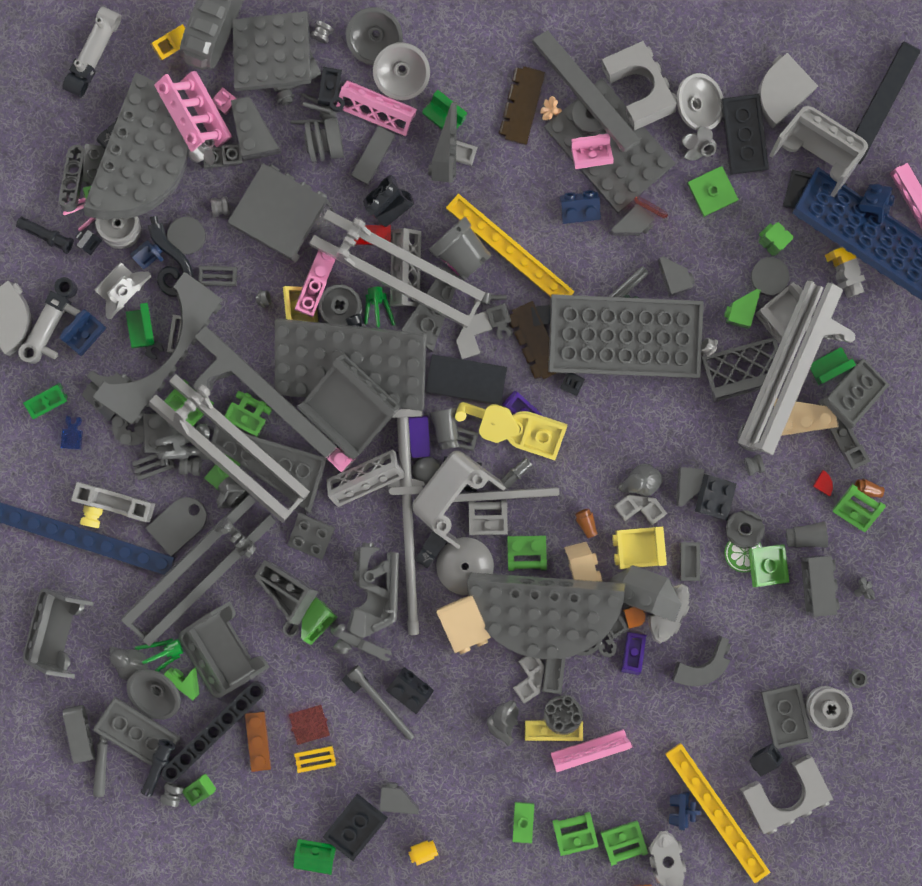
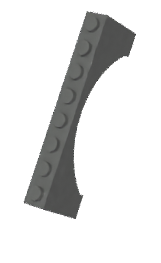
(196, 307)

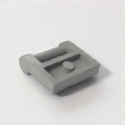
(488, 523)

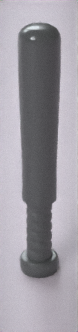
(100, 768)

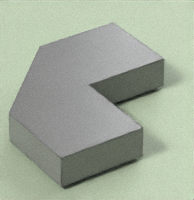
(466, 340)
(648, 506)
(532, 684)

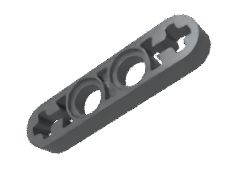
(72, 178)

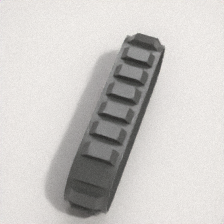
(208, 32)

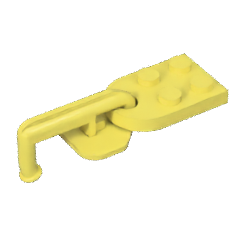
(537, 433)

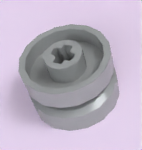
(122, 236)
(818, 713)

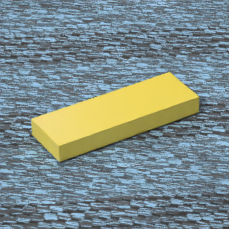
(538, 731)

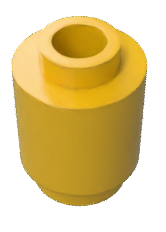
(423, 852)

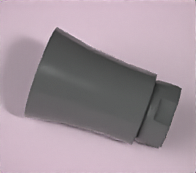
(445, 428)
(808, 536)

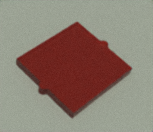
(651, 207)
(309, 724)

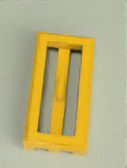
(308, 768)

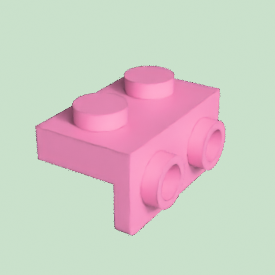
(591, 151)

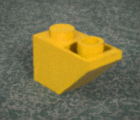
(168, 43)

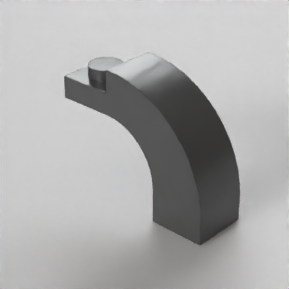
(707, 672)

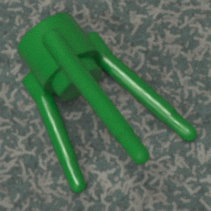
(375, 296)
(172, 649)

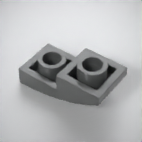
(225, 156)

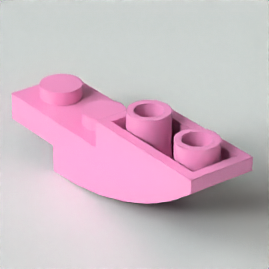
(314, 284)

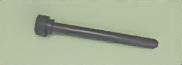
(357, 675)

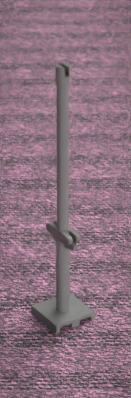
(406, 487)

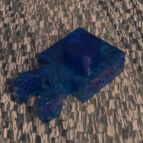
(72, 437)

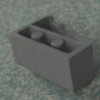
(252, 132)
(286, 590)

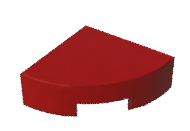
(824, 483)

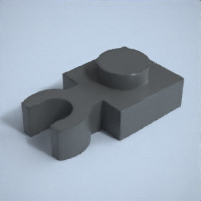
(500, 317)

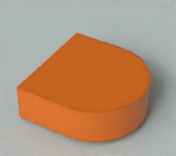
(634, 617)

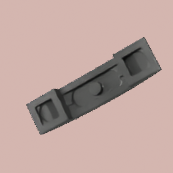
(848, 444)

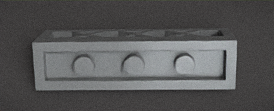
(401, 269)
(364, 482)

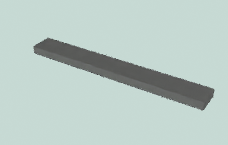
(586, 91)

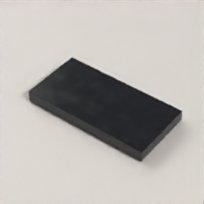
(744, 134)
(466, 379)

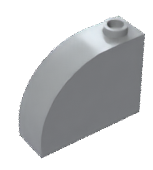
(783, 89)
(14, 318)

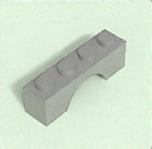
(113, 501)

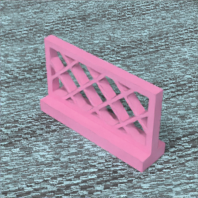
(590, 750)

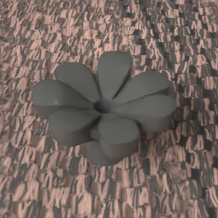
(865, 589)

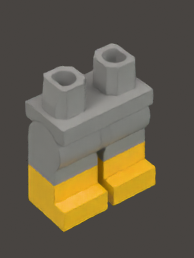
(847, 271)

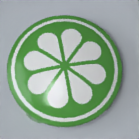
(738, 557)

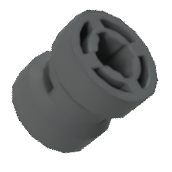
(190, 466)
(171, 794)

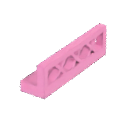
(380, 103)
(910, 189)

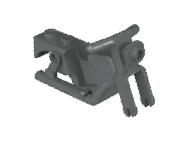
(379, 608)

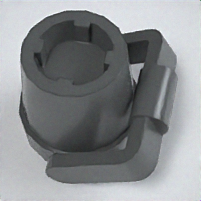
(231, 492)

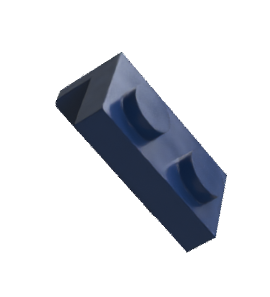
(878, 200)
(580, 207)
(82, 332)

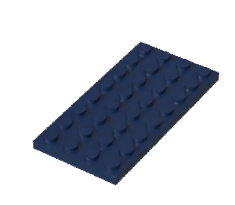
(884, 246)

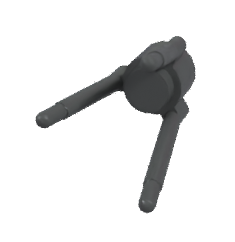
(325, 111)

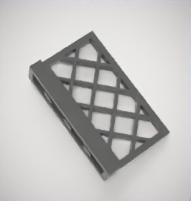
(744, 386)

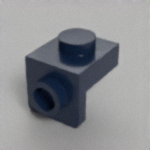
(146, 254)

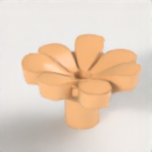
(550, 108)

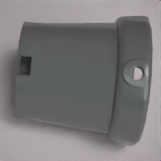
(461, 249)

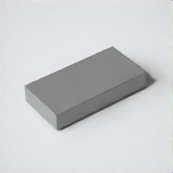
(465, 153)

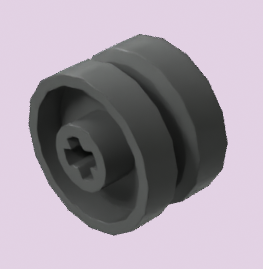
(336, 296)

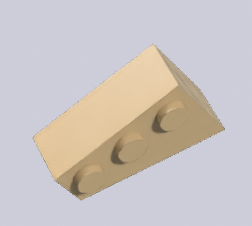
(808, 418)
(582, 562)

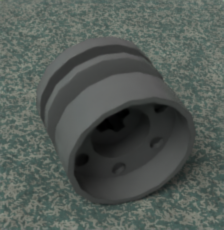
(324, 140)

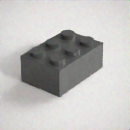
(819, 585)

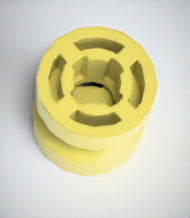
(91, 515)

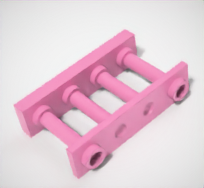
(204, 106)

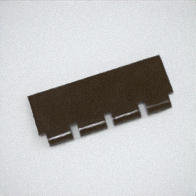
(524, 107)
(535, 337)

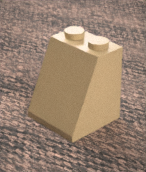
(463, 624)

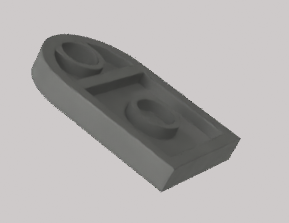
(177, 525)

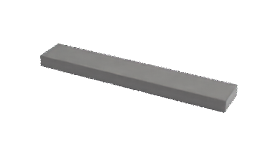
(507, 494)

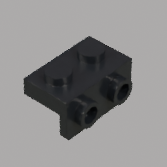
(410, 690)

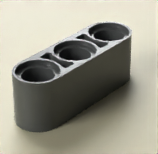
(79, 734)

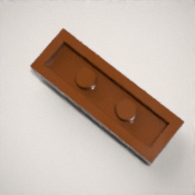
(258, 741)

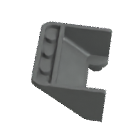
(219, 652)

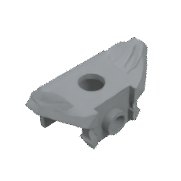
(120, 287)
(662, 628)
(663, 846)

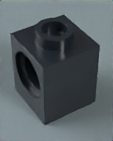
(766, 760)

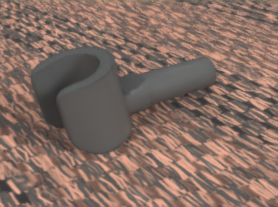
(486, 299)

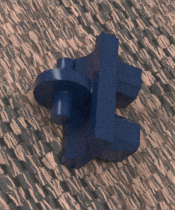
(682, 819)

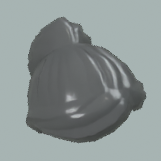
(642, 480)
(127, 661)
(503, 721)

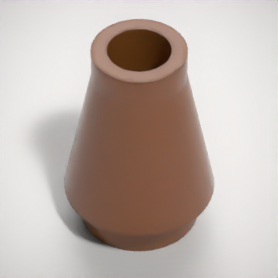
(869, 488)
(586, 522)

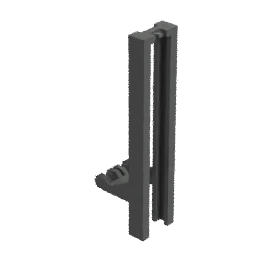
(230, 363)
(244, 546)

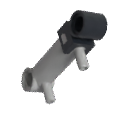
(83, 68)
(55, 306)

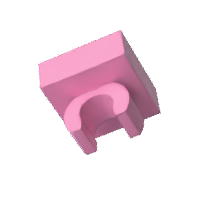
(223, 100)

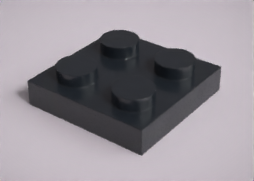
(715, 497)

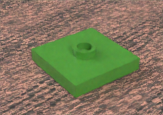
(712, 191)
(768, 565)

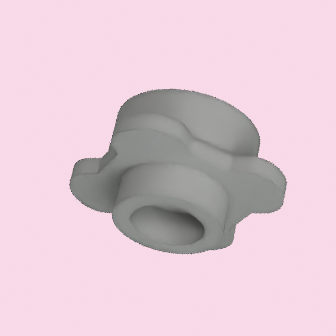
(708, 347)

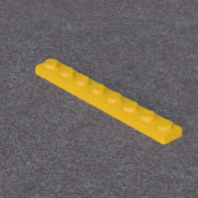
(508, 248)
(717, 813)

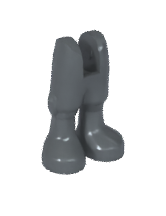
(177, 445)

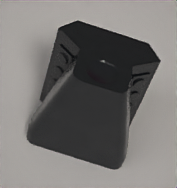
(388, 201)

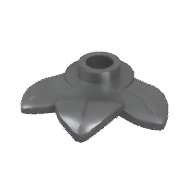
(697, 142)
(203, 152)

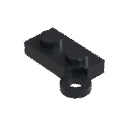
(330, 88)

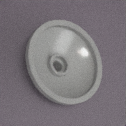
(398, 83)
(699, 101)
(451, 559)

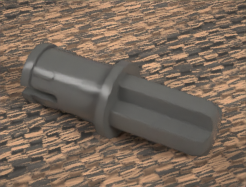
(516, 472)

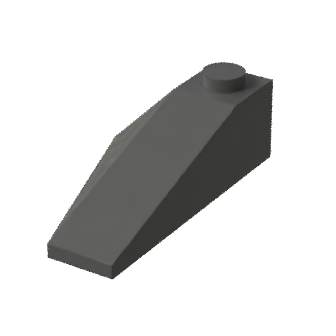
(444, 159)

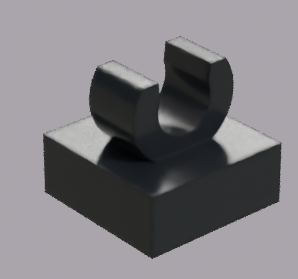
(88, 241)
(572, 384)

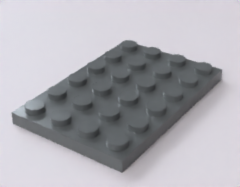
(631, 170)

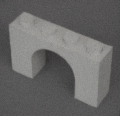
(639, 60)
(813, 795)

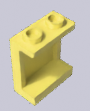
(640, 547)

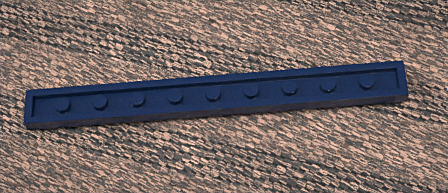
(85, 539)

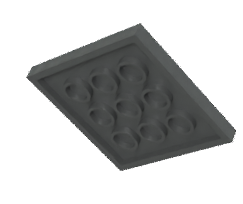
(271, 51)

